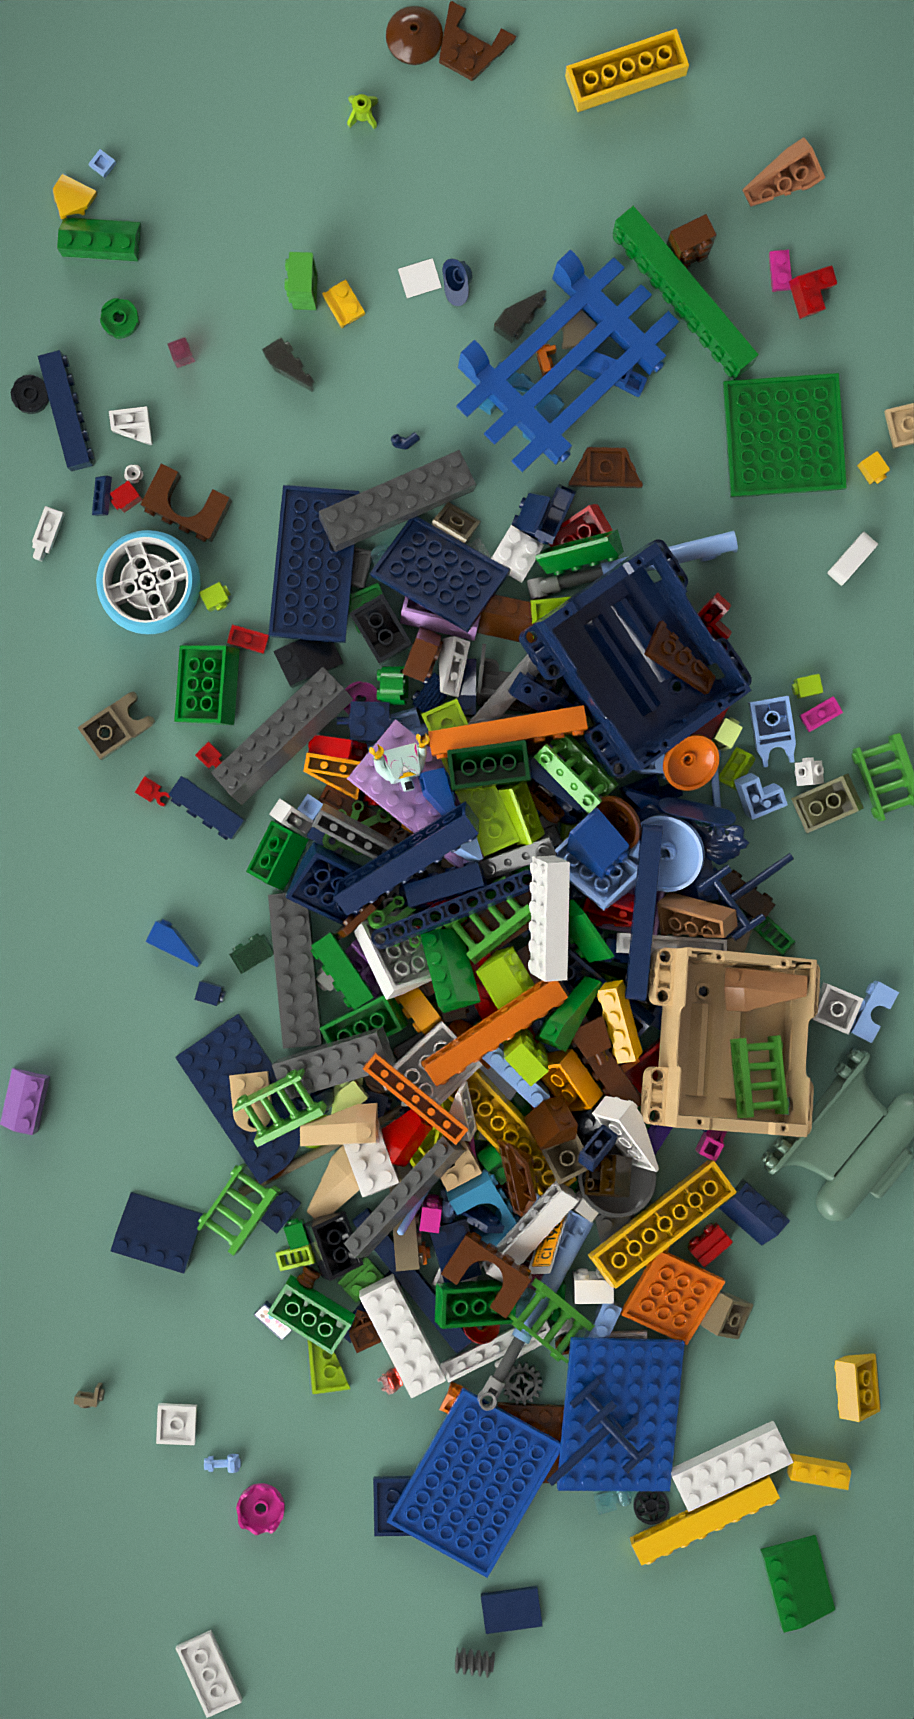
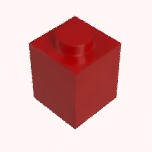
(125, 497)

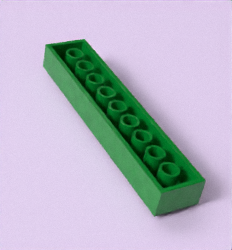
(683, 293)

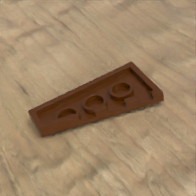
(672, 655)

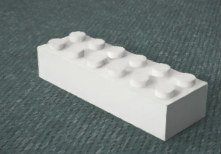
(549, 918)
(402, 1335)
(731, 1466)

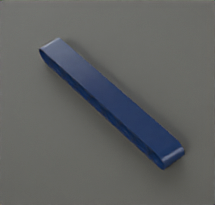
(643, 912)
(446, 916)
(416, 1286)

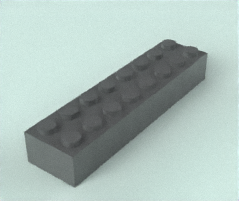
(397, 500)
(282, 736)
(295, 973)

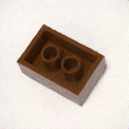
(692, 240)
(423, 654)

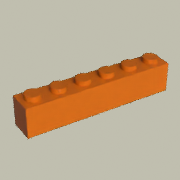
(415, 1098)

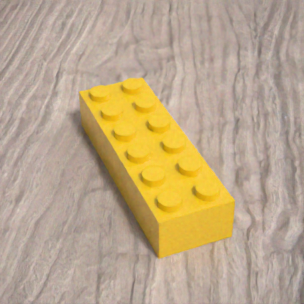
(626, 70)

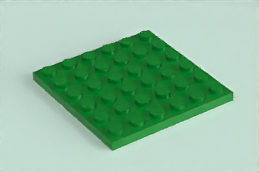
(784, 435)

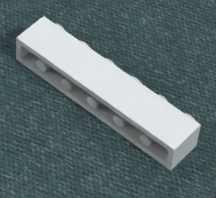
(534, 1226)

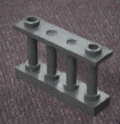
(519, 856)

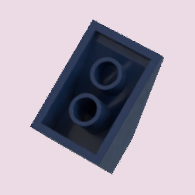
(446, 1243)

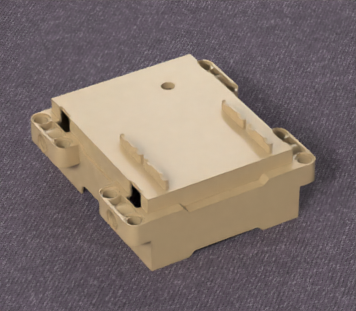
(695, 1050)

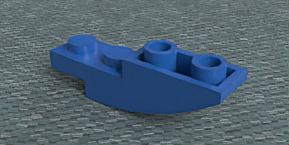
(598, 363)

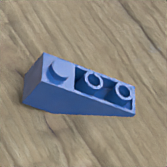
(437, 790)

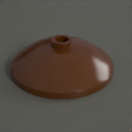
(418, 45)
(622, 818)

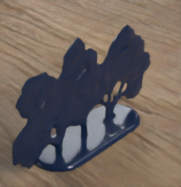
(717, 848)

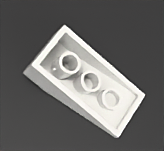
(628, 1124)

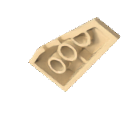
(349, 1126)
(336, 1186)

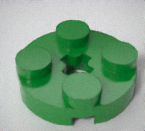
(122, 307)

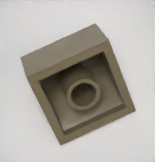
(727, 1315)

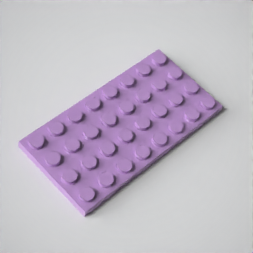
(407, 807)

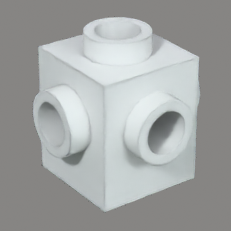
(809, 772)

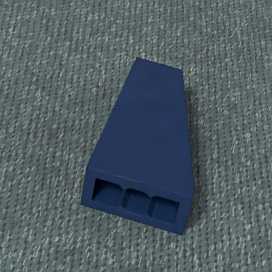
(545, 780)

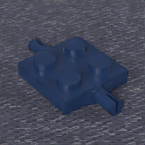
(368, 720)

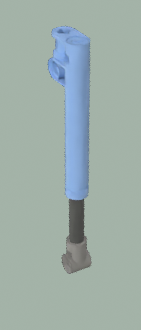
(703, 549)
(572, 1239)

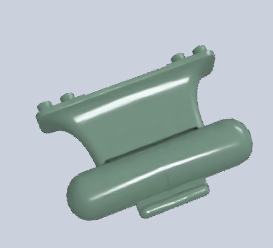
(851, 1141)

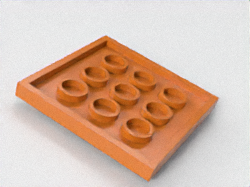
(672, 1296)

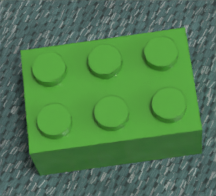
(301, 280)

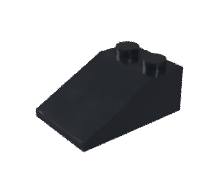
(381, 629)
(305, 658)

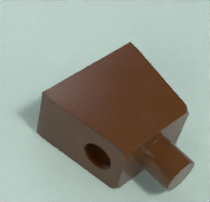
(593, 1039)

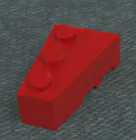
(618, 913)

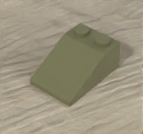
(827, 803)

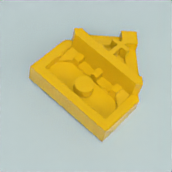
(72, 196)

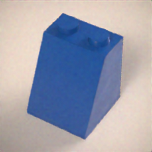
(597, 844)

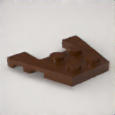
(464, 51)
(352, 921)

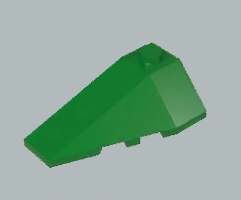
(565, 1020)

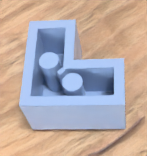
(758, 800)

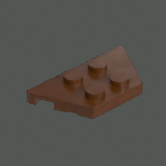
(606, 469)

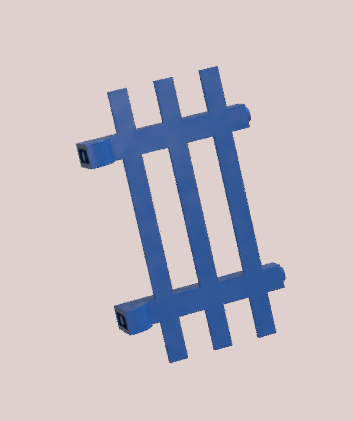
(611, 322)

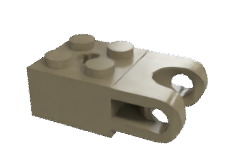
(121, 726)

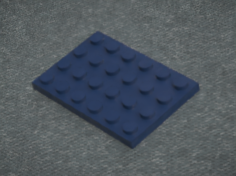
(440, 573)

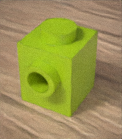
(215, 597)

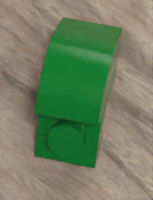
(492, 1161)

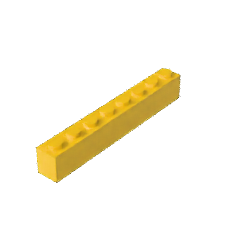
(696, 1524)

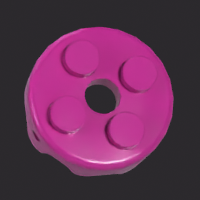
(260, 1522)

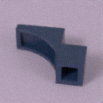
(555, 514)

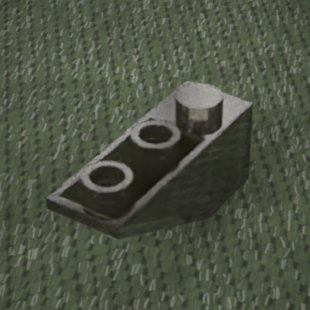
(514, 318)
(284, 363)

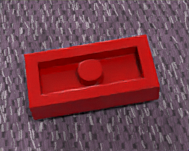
(248, 639)

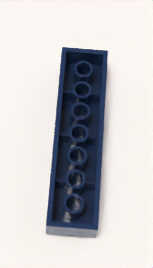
(407, 858)

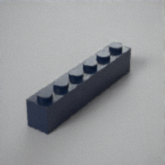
(65, 410)

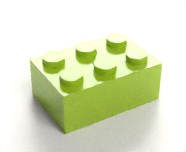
(526, 1056)

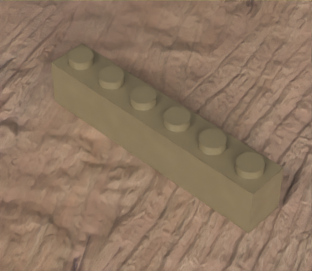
(407, 1245)

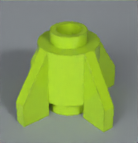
(362, 109)

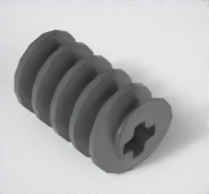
(474, 1662)

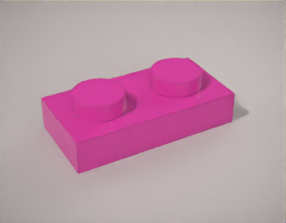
(780, 270)
(821, 714)

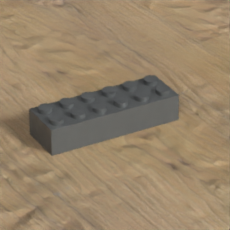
(335, 1061)

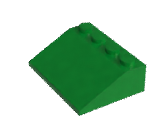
(207, 684)
(798, 1582)

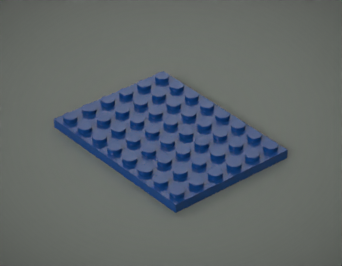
(645, 1385)
(474, 1483)

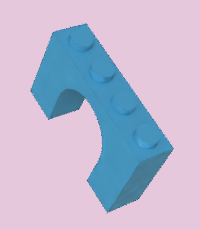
(549, 407)
(479, 1191)

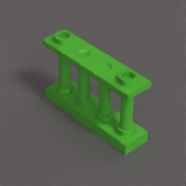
(900, 762)
(584, 764)
(492, 938)
(742, 1082)
(280, 1126)
(257, 1210)
(567, 1312)

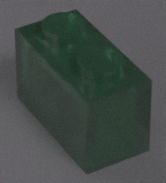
(252, 953)

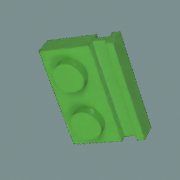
(360, 1278)

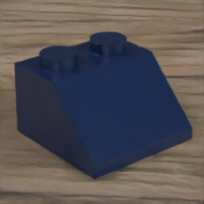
(532, 513)

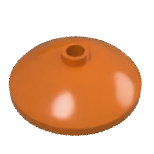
(697, 768)

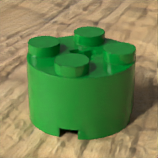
(393, 685)

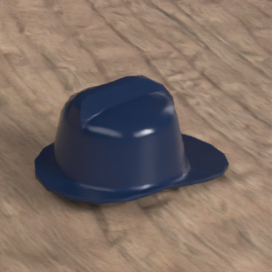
(456, 277)

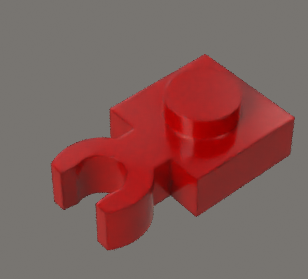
(209, 755)
(149, 790)

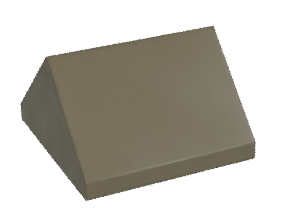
(456, 523)
(564, 1160)

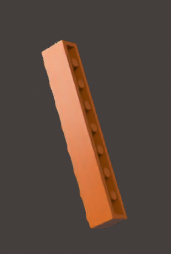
(526, 727)
(493, 1030)

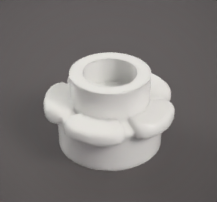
(138, 473)

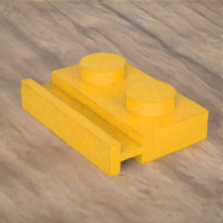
(343, 303)

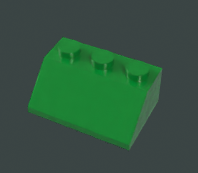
(277, 855)
(585, 936)

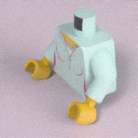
(401, 763)

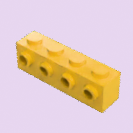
(619, 1021)

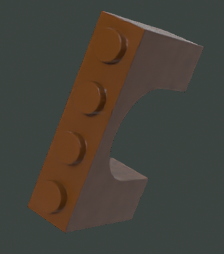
(158, 502)
(515, 1277)

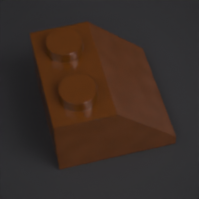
(551, 1123)

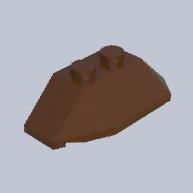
(519, 1176)

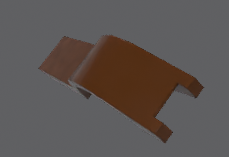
(341, 801)

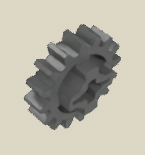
(529, 1381)

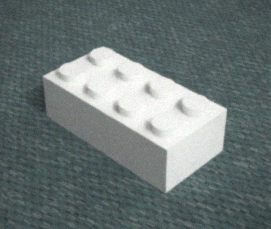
(372, 1166)

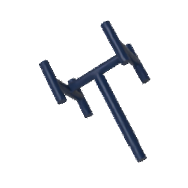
(745, 923)
(610, 1425)

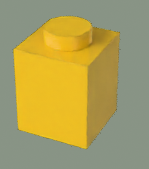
(874, 468)

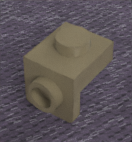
(90, 1399)

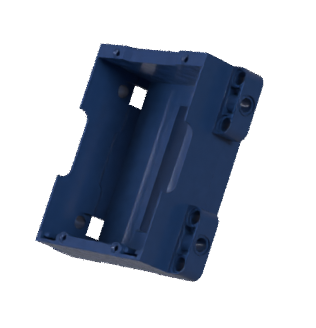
(600, 649)

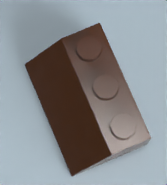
(506, 618)

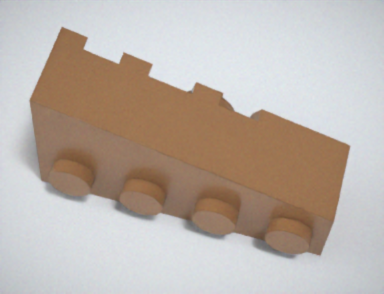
(694, 917)

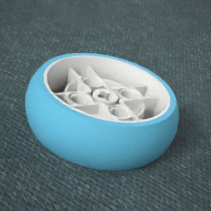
(182, 569)

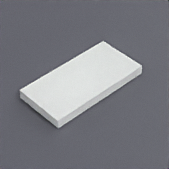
(209, 1673)

